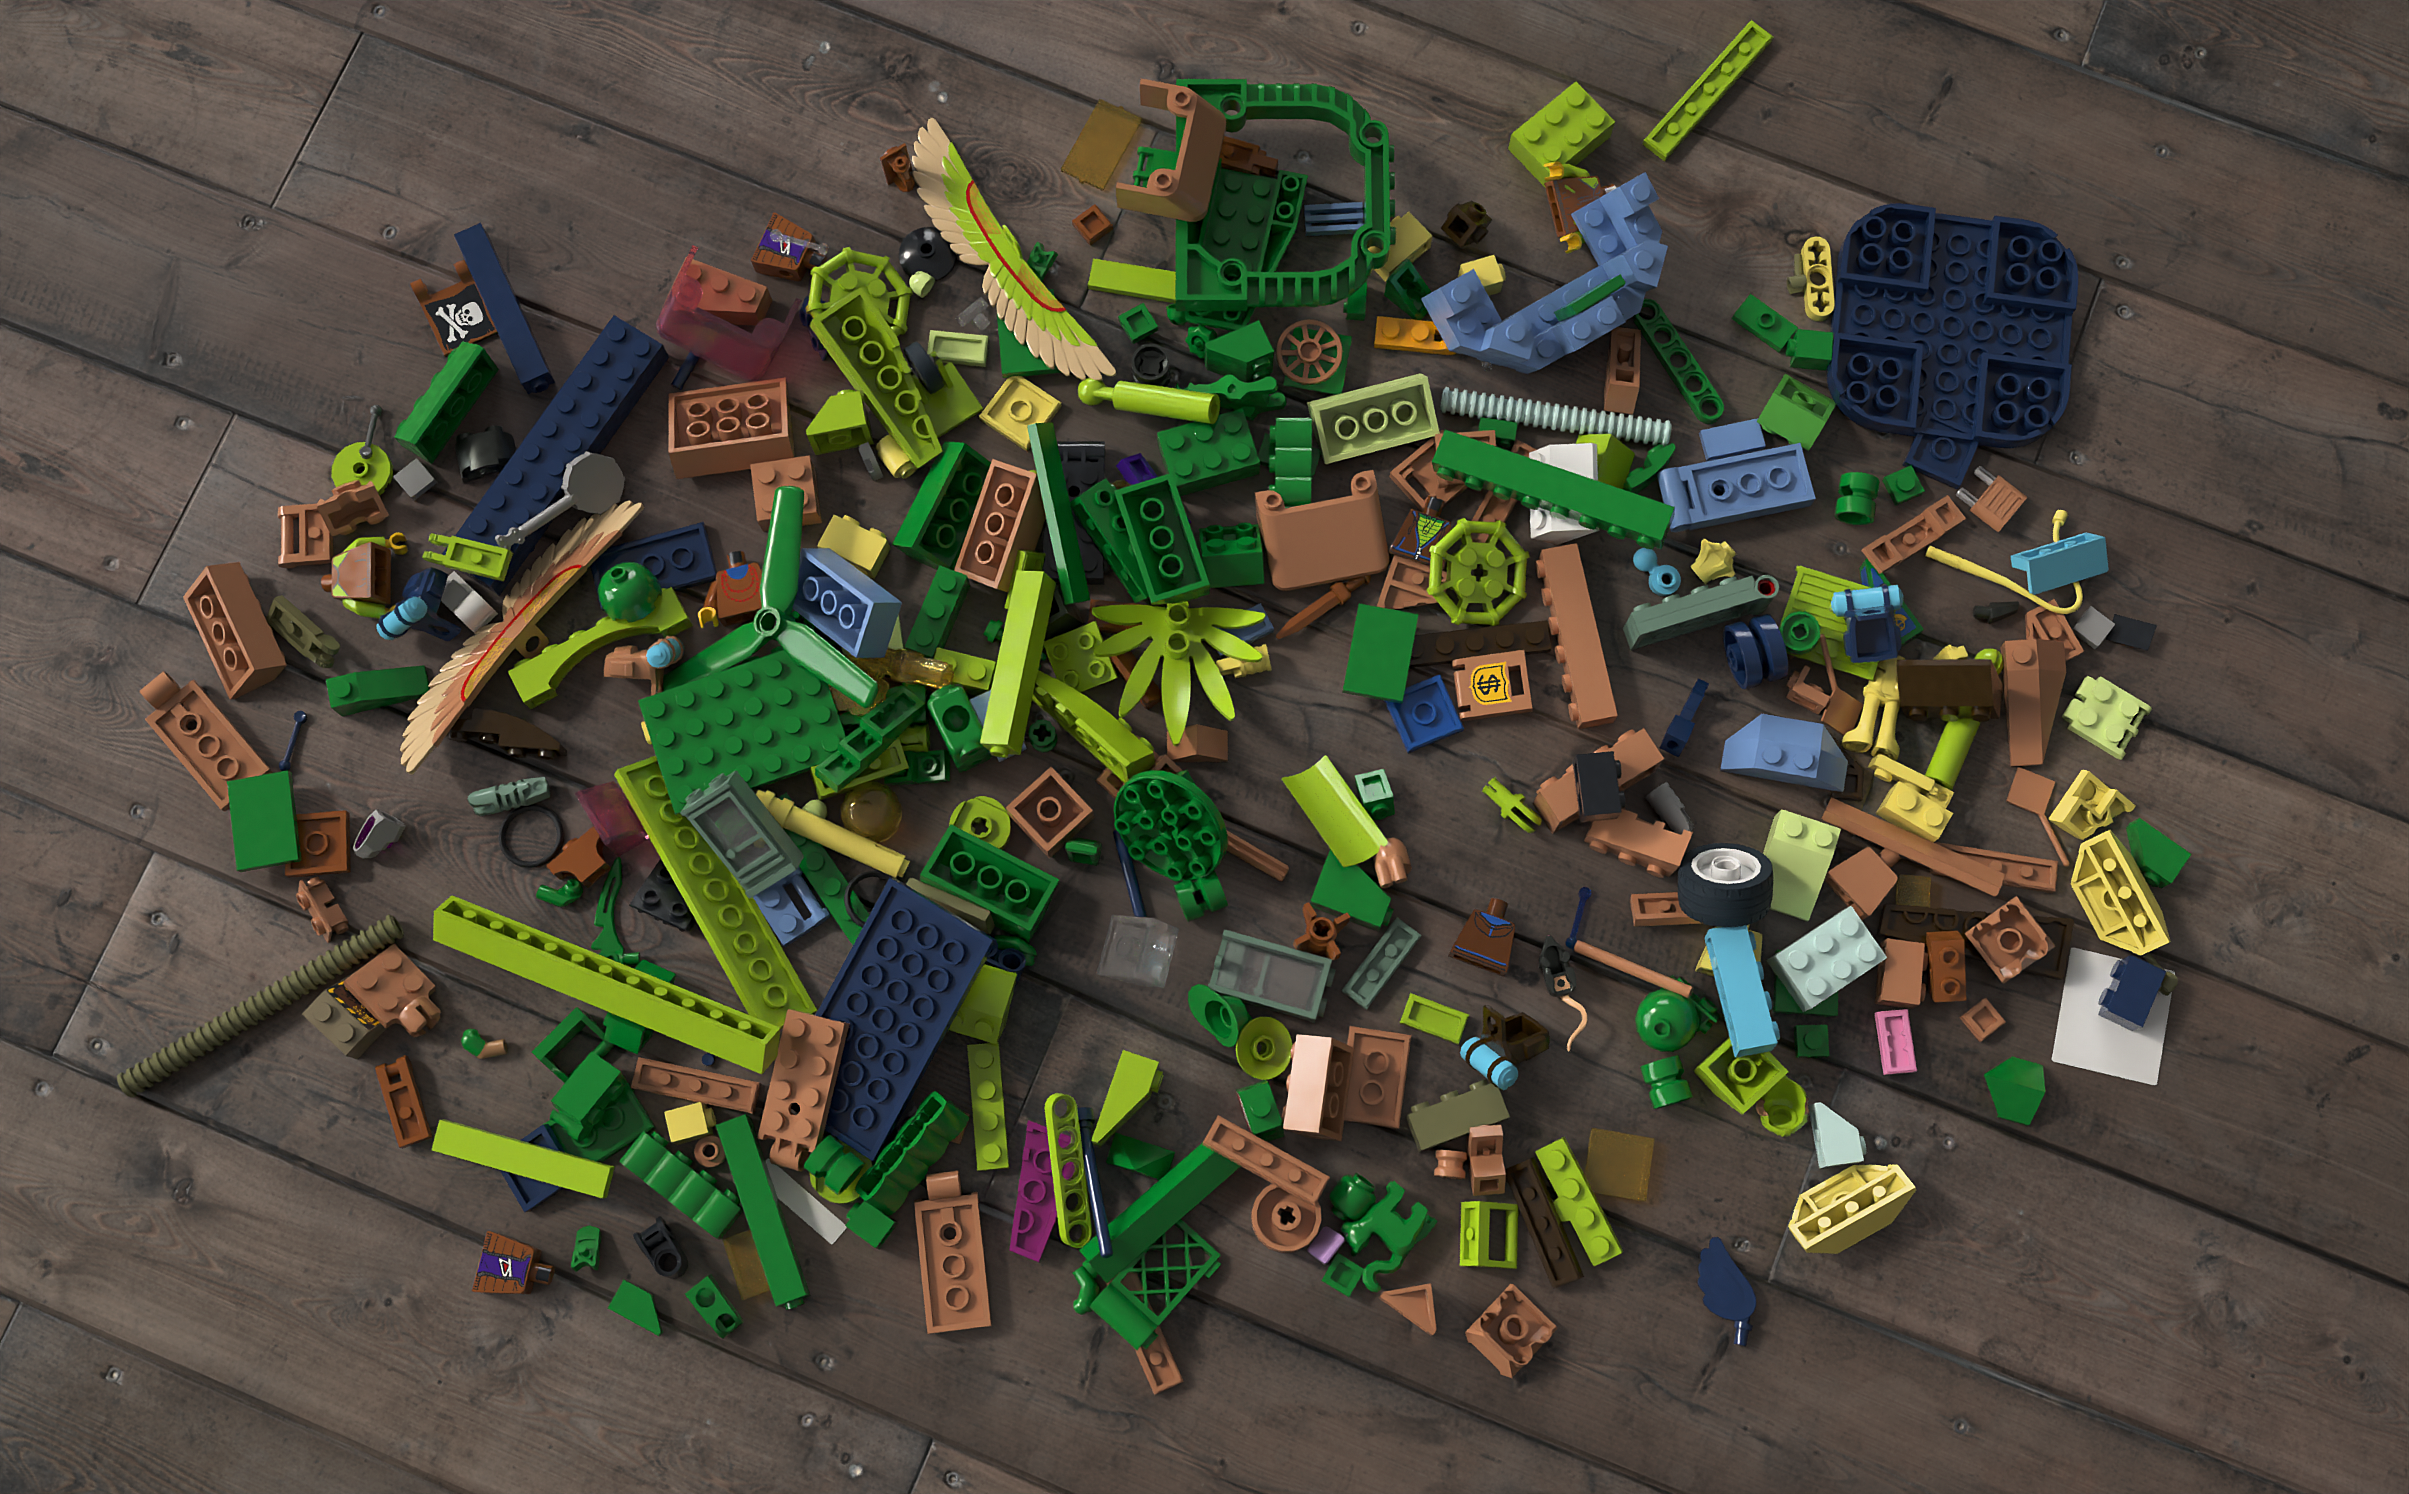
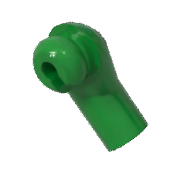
(1017, 943)

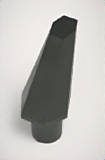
(1995, 611)

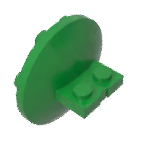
(1170, 825)

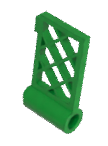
(1131, 1316)

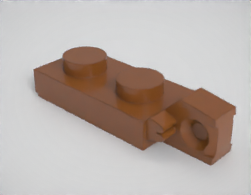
(1246, 158)

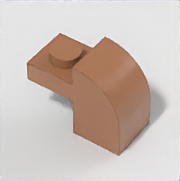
(1486, 1160)

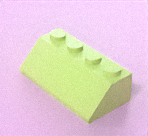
(1373, 418)

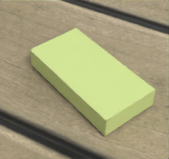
(959, 347)

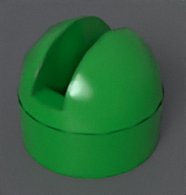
(1174, 316)

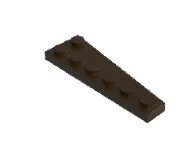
(1913, 922)

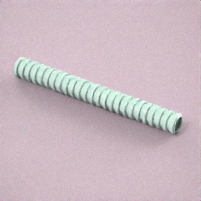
(1555, 416)

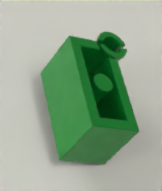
(586, 1096)

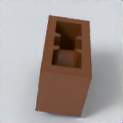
(1946, 966)

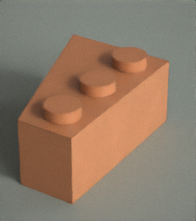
(729, 295)
(1639, 842)

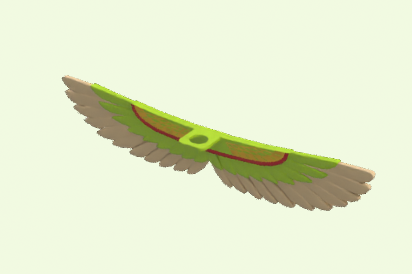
(1009, 281)

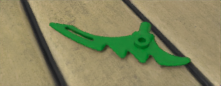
(608, 940)

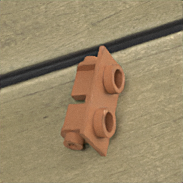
(314, 899)

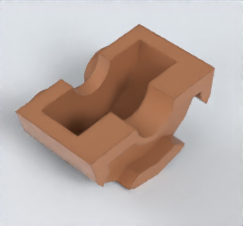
(350, 506)

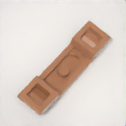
(1914, 535)

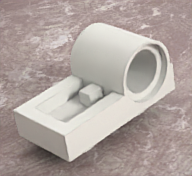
(466, 603)

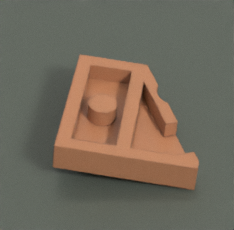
(1407, 585)

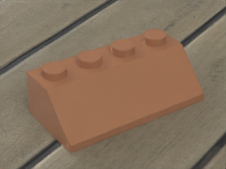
(1004, 521)
(234, 629)

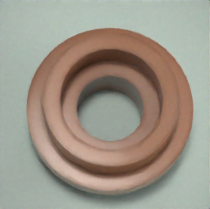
(714, 1160)

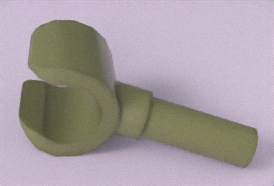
(1796, 283)
(2169, 981)

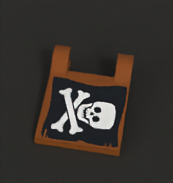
(456, 311)

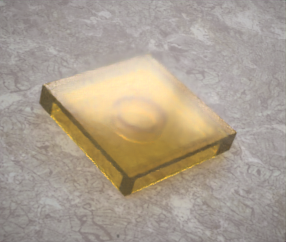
(1619, 1164)

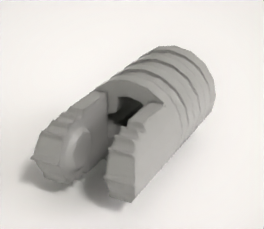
(1670, 808)

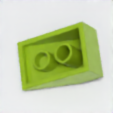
(1128, 1092)

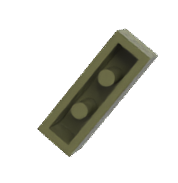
(1456, 1115)

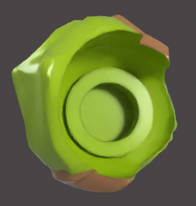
(1783, 1107)

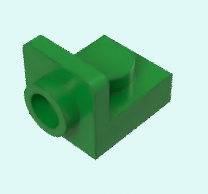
(1375, 794)

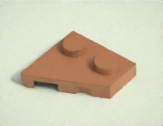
(2054, 627)

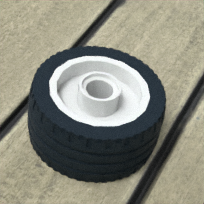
(1725, 884)

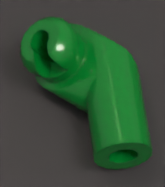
(563, 896)
(1088, 1291)

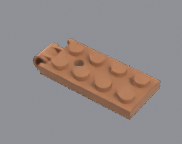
(210, 752)
(806, 1076)
(955, 1268)

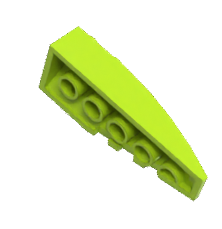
(1094, 728)

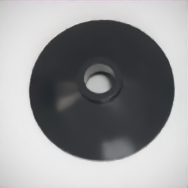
(936, 263)

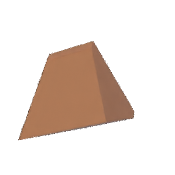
(1414, 1304)

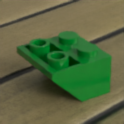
(1232, 555)

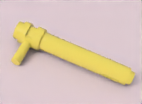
(834, 836)

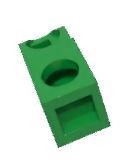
(714, 1306)

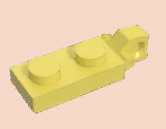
(1888, 770)

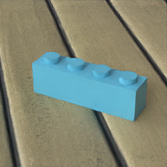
(1741, 990)

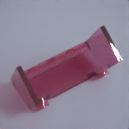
(715, 338)

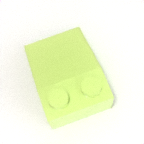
(1800, 860)

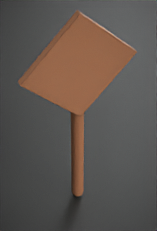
(1842, 708)
(2032, 794)

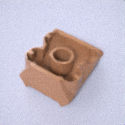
(2010, 939)
(1510, 1331)

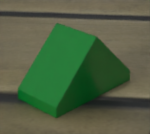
(1406, 289)

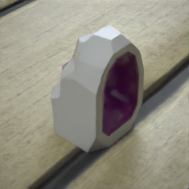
(377, 834)

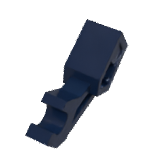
(1681, 725)

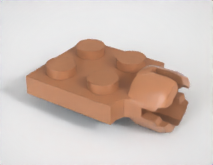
(395, 992)

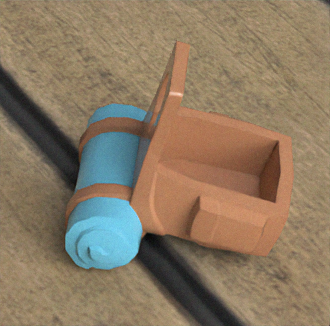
(644, 664)

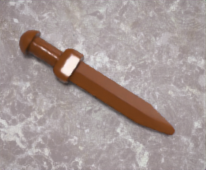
(1338, 593)

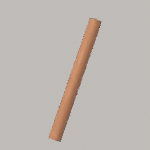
(1633, 969)

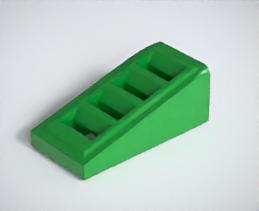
(1084, 851)

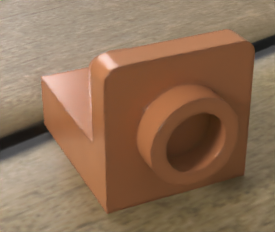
(1809, 696)

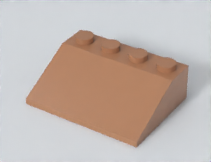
(729, 427)

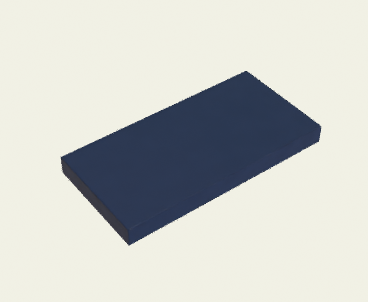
(675, 558)

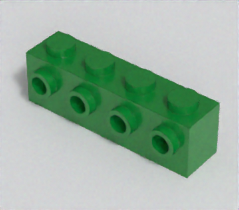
(1103, 521)

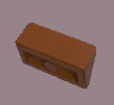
(1124, 666)

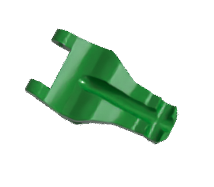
(1251, 396)

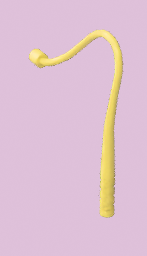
(1974, 569)

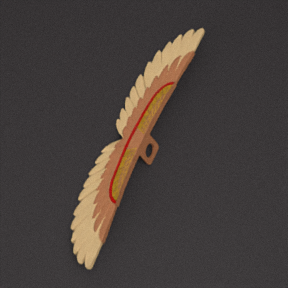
(487, 650)

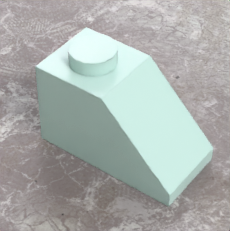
(1835, 1138)

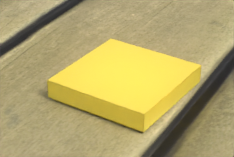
(1016, 406)

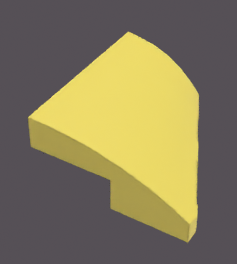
(2088, 806)

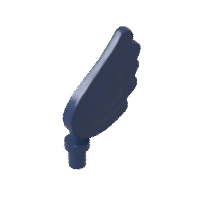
(1726, 1289)

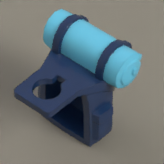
(419, 608)
(1870, 622)

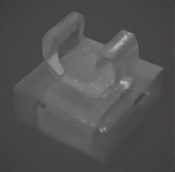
(974, 315)

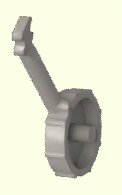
(589, 484)

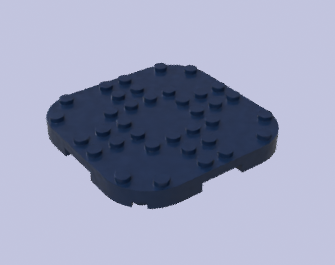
(1952, 324)

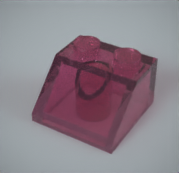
(612, 817)

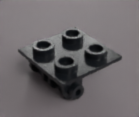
(663, 900)

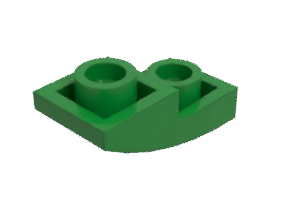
(1655, 461)
(923, 768)

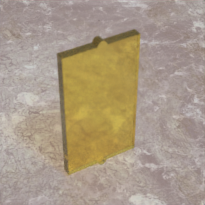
(1101, 144)

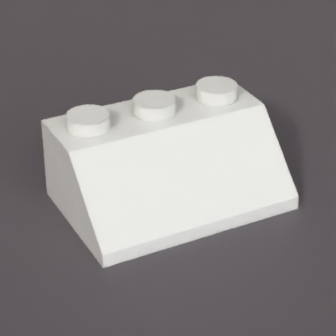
(1573, 458)

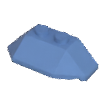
(1786, 753)

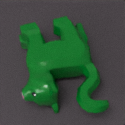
(1392, 1229)

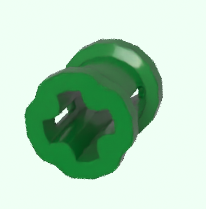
(1036, 730)

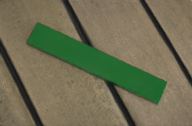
(1058, 513)

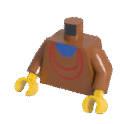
(734, 593)

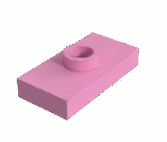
(1895, 1042)

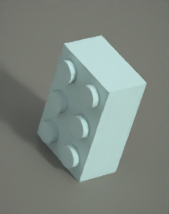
(1826, 958)

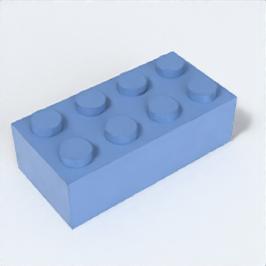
(845, 603)

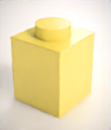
(1488, 271)
(690, 1123)

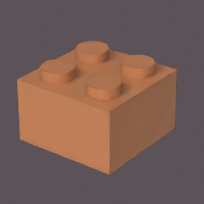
(785, 472)
(1050, 812)

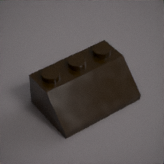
(1949, 689)

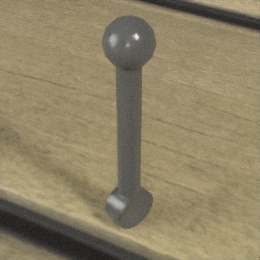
(366, 451)

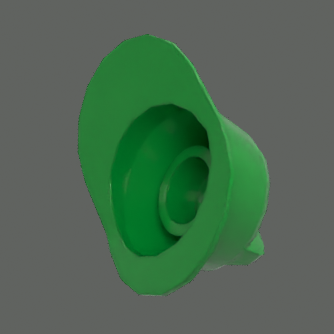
(1219, 1014)

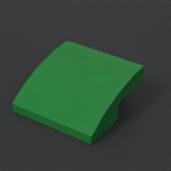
(1335, 383)

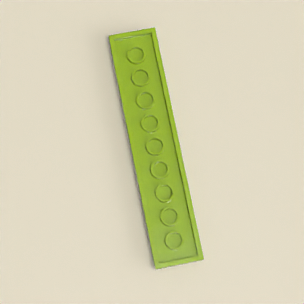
(717, 901)

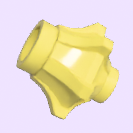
(1714, 561)

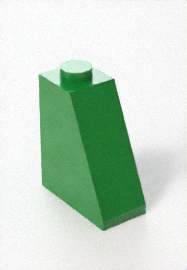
(1351, 892)

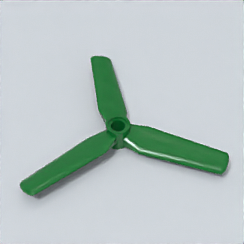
(778, 596)

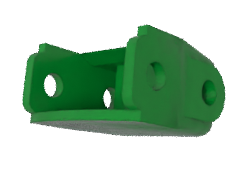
(958, 726)

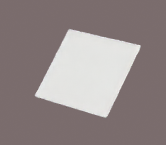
(2097, 1043)

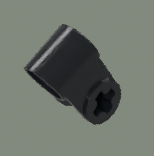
(660, 1243)

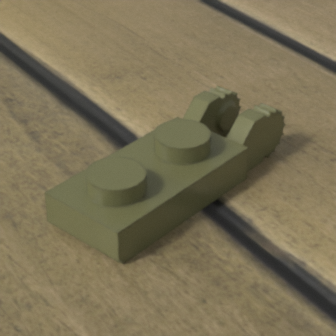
(302, 632)

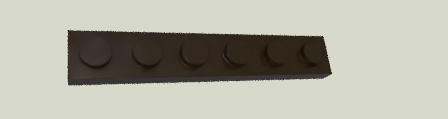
(1458, 644)

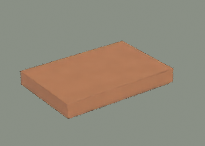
(1377, 1077)

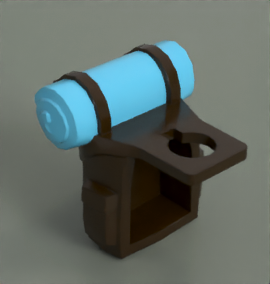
(1504, 1046)

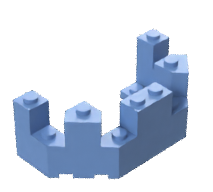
(1622, 241)

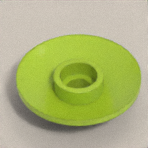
(1275, 1049)

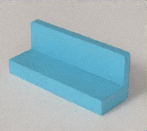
(2063, 562)

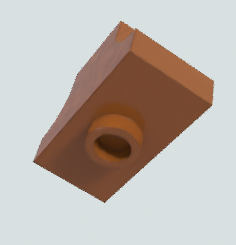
(581, 859)

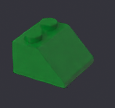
(1241, 353)

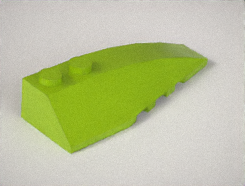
(876, 367)

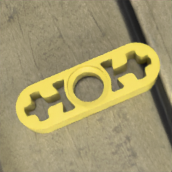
(1823, 267)

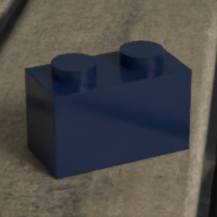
(2131, 992)

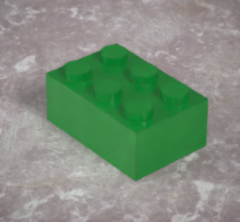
(1208, 453)

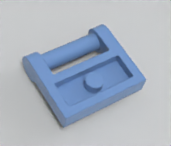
(782, 912)

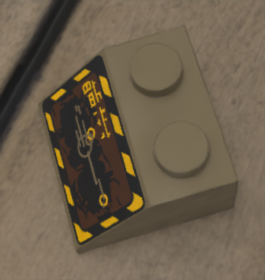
(344, 1020)

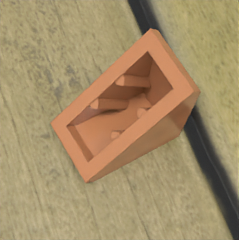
(1200, 745)

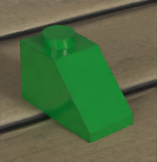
(2155, 853)

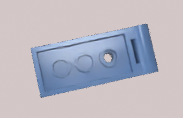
(1749, 485)

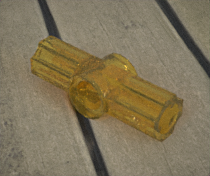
(915, 668)

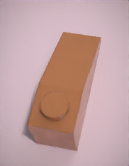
(1622, 370)

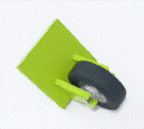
(942, 390)

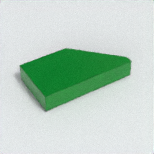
(636, 1306)

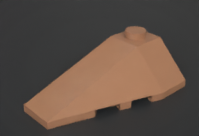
(2032, 690)

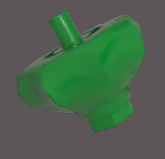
(1197, 338)

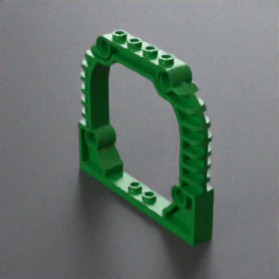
(1201, 277)

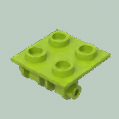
(1074, 658)

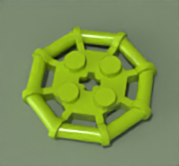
(855, 279)
(1494, 572)

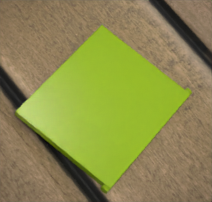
(1813, 594)

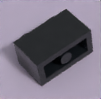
(1598, 786)

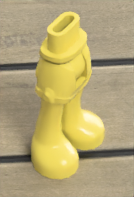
(1881, 692)

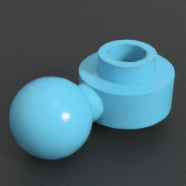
(1645, 561)

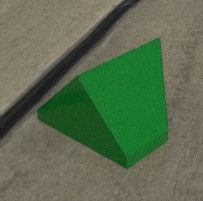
(2016, 1089)

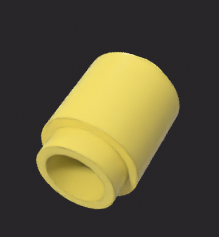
(895, 458)

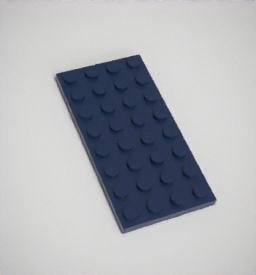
(899, 1001)

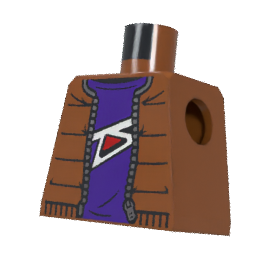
(782, 257)
(509, 1266)

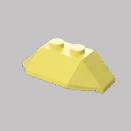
(2117, 896)
(1849, 1207)

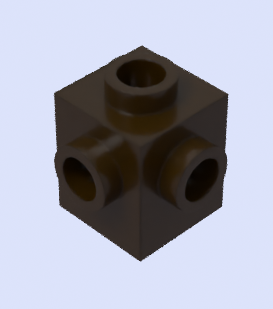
(1467, 223)

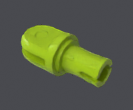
(1511, 804)

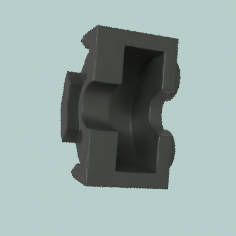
(483, 452)

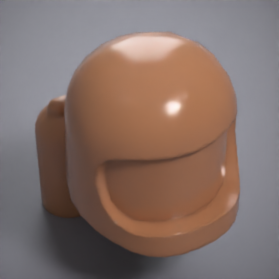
(1392, 863)

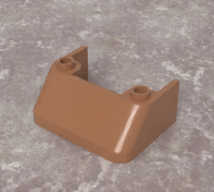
(1188, 188)

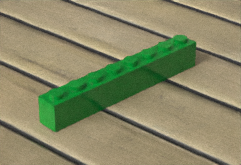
(1553, 489)

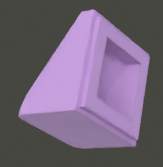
(1325, 1245)

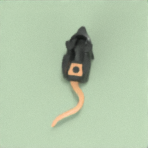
(1560, 978)

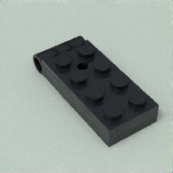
(1082, 468)

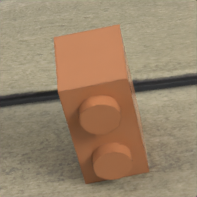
(1901, 974)

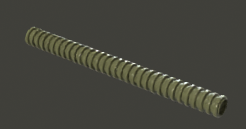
(259, 1007)

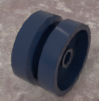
(1755, 651)

